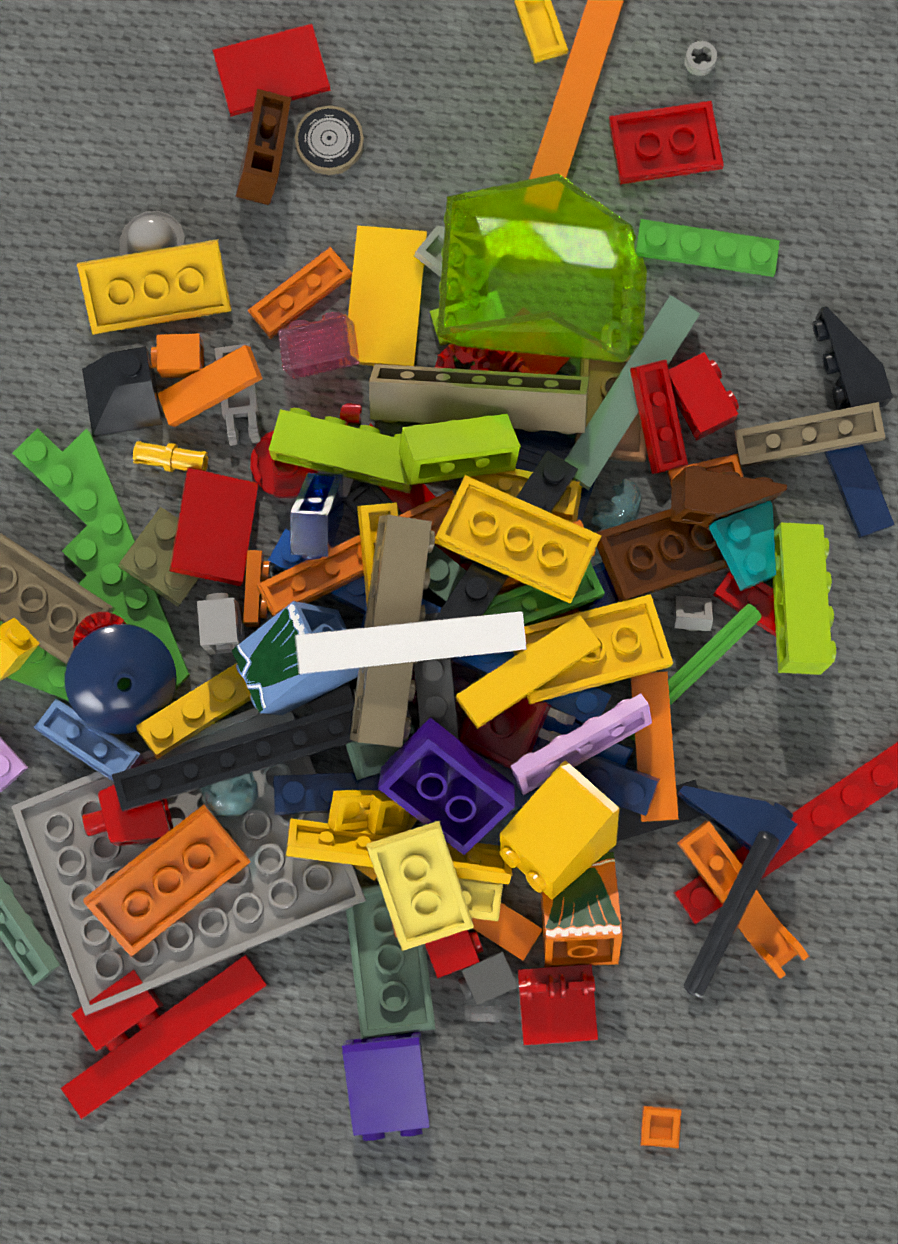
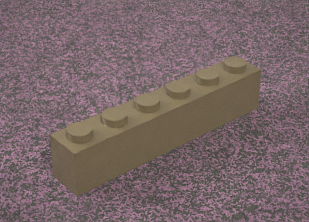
(449, 394)
(393, 599)

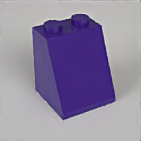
(386, 1085)

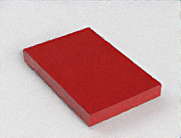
(276, 63)
(665, 142)
(214, 527)

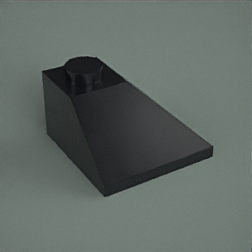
(122, 392)

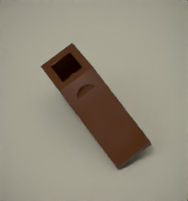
(708, 496)

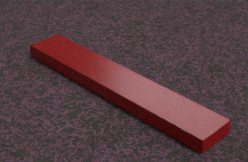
(163, 1036)

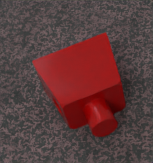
(129, 827)

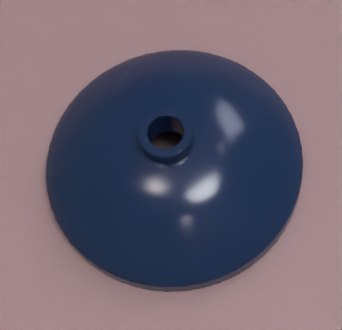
(109, 656)

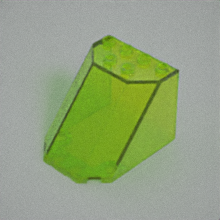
(540, 273)

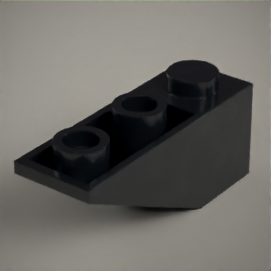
(862, 373)

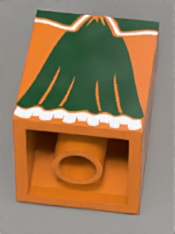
(584, 919)

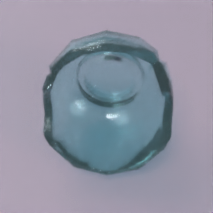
(621, 509)
(231, 796)

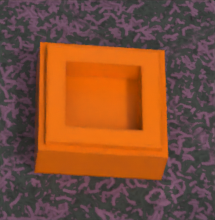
(660, 1126)

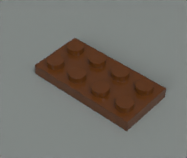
(657, 554)

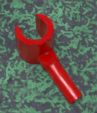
(351, 413)

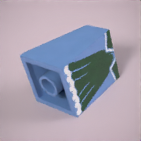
(270, 660)

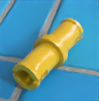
(169, 457)

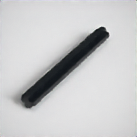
(731, 913)

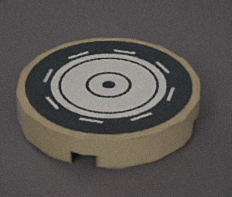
(329, 140)

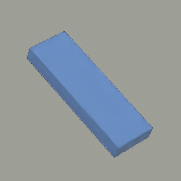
(86, 743)

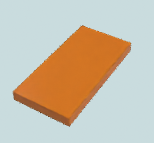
(166, 880)

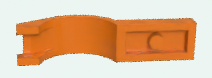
(759, 924)

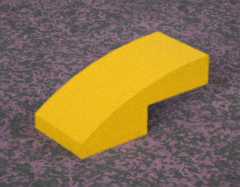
(366, 810)

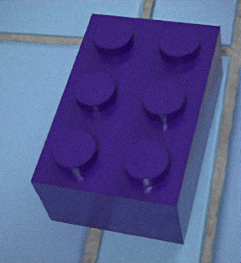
(447, 783)

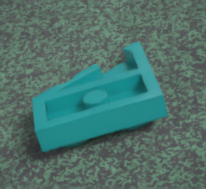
(748, 544)

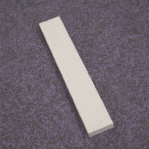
(410, 642)

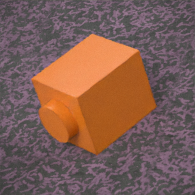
(178, 355)

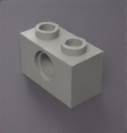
(220, 623)

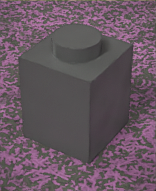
(487, 979)

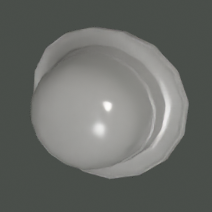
(151, 232)

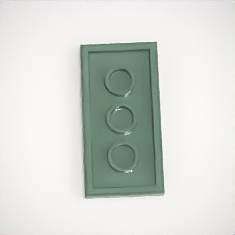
(389, 982)

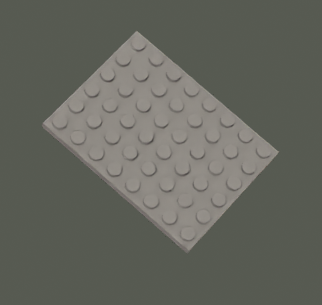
(249, 909)

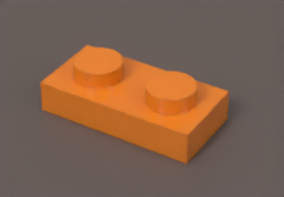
(256, 572)

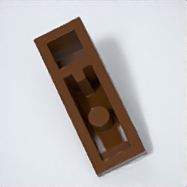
(263, 147)

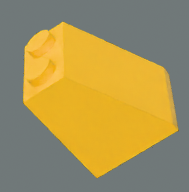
(560, 831)

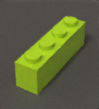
(339, 449)
(802, 599)

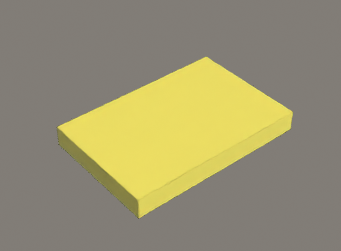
(420, 885)

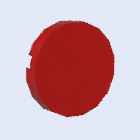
(277, 479)

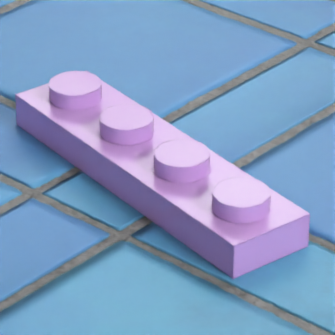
(582, 743)

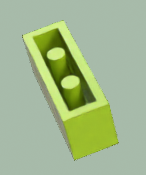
(458, 449)

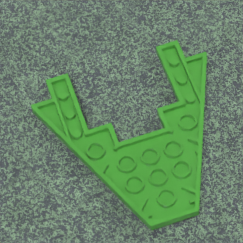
(85, 488)

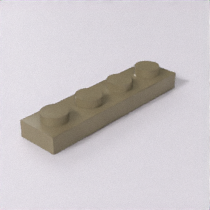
(810, 434)

